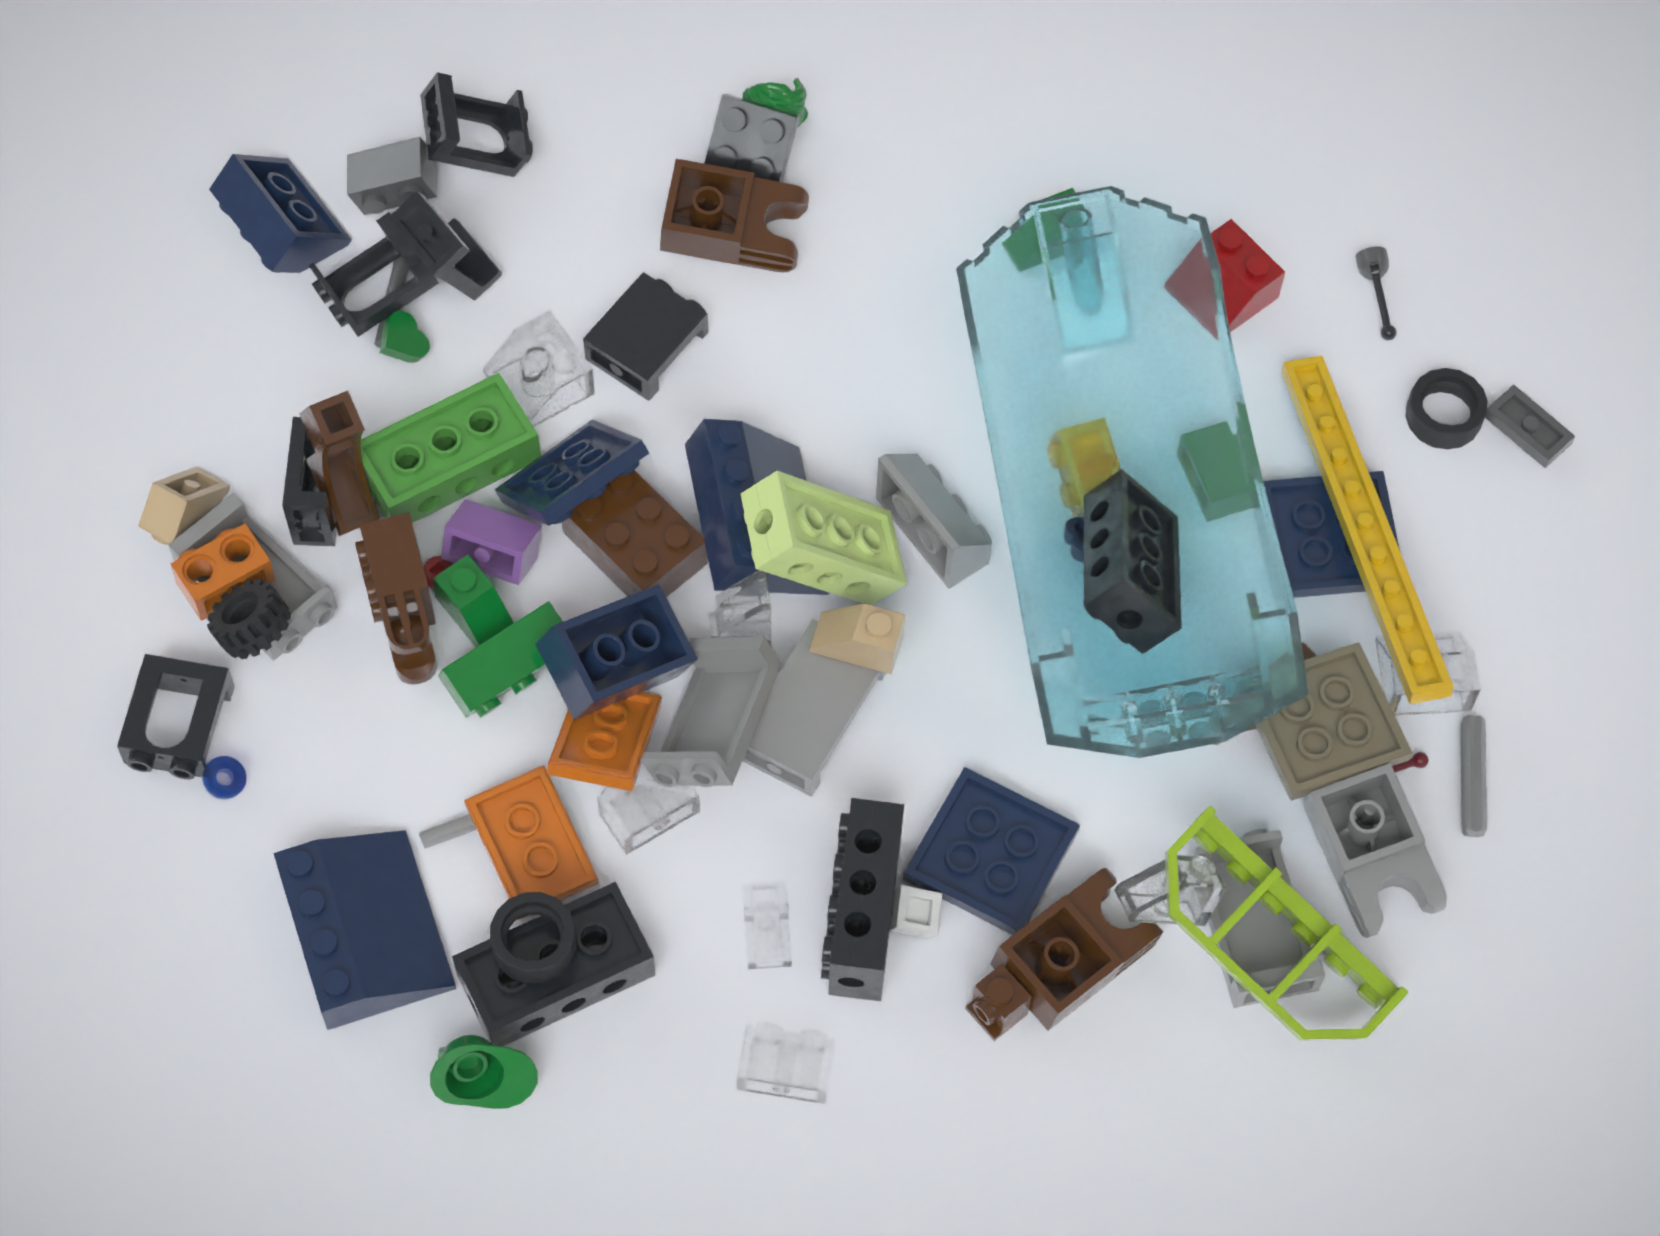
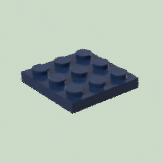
(572, 472)
(1312, 537)
(991, 851)

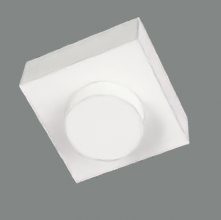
(916, 911)

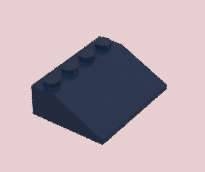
(723, 463)
(363, 924)

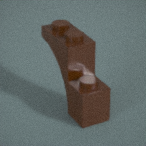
(338, 464)

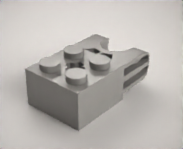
(1374, 857)

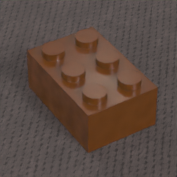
(636, 537)

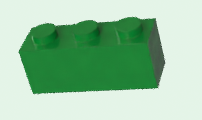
(499, 664)

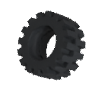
(248, 619)

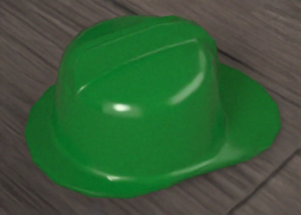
(482, 1074)

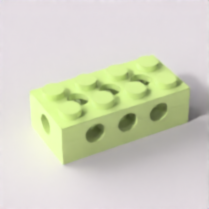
(822, 538)

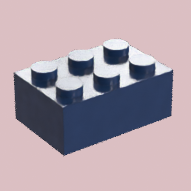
(616, 651)

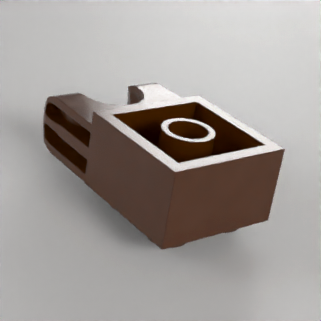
(725, 214)
(399, 594)
(1081, 942)

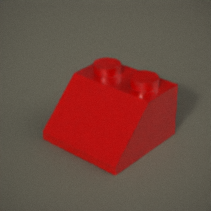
(1247, 273)

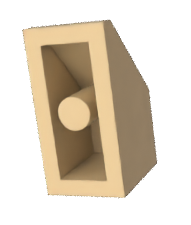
(180, 502)
(860, 636)

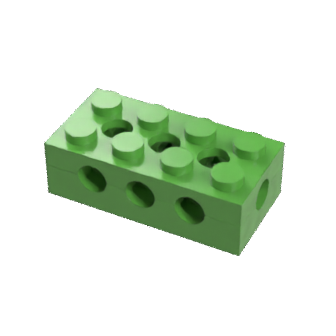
(449, 450)

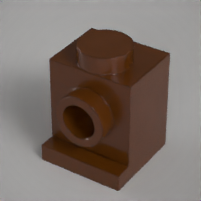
(999, 1002)

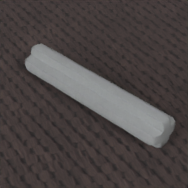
(1473, 776)

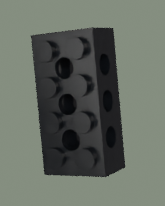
(1131, 562)
(862, 899)
(590, 978)

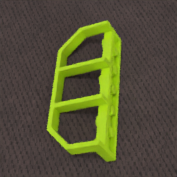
(1307, 927)

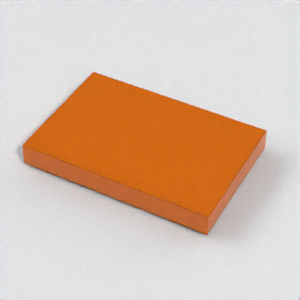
(606, 744)
(531, 837)

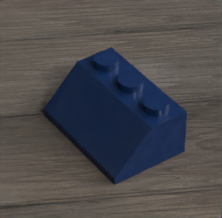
(277, 212)

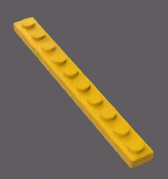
(1367, 531)

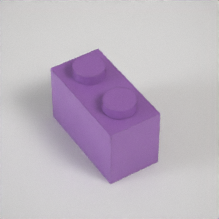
(493, 539)

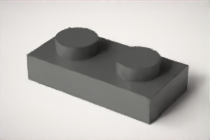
(1529, 426)

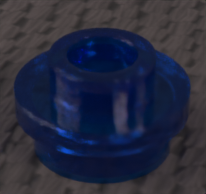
(233, 769)

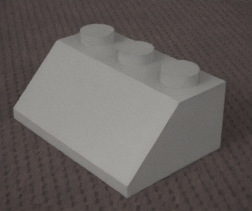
(932, 517)

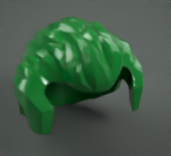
(780, 97)

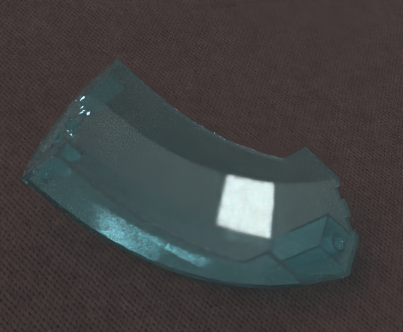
(1125, 319)

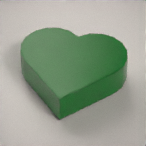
(402, 339)

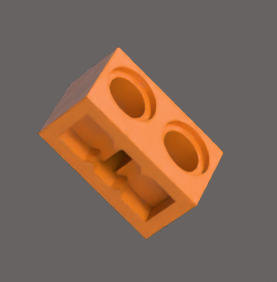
(216, 562)

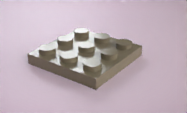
(1336, 728)

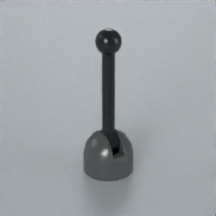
(1373, 265)

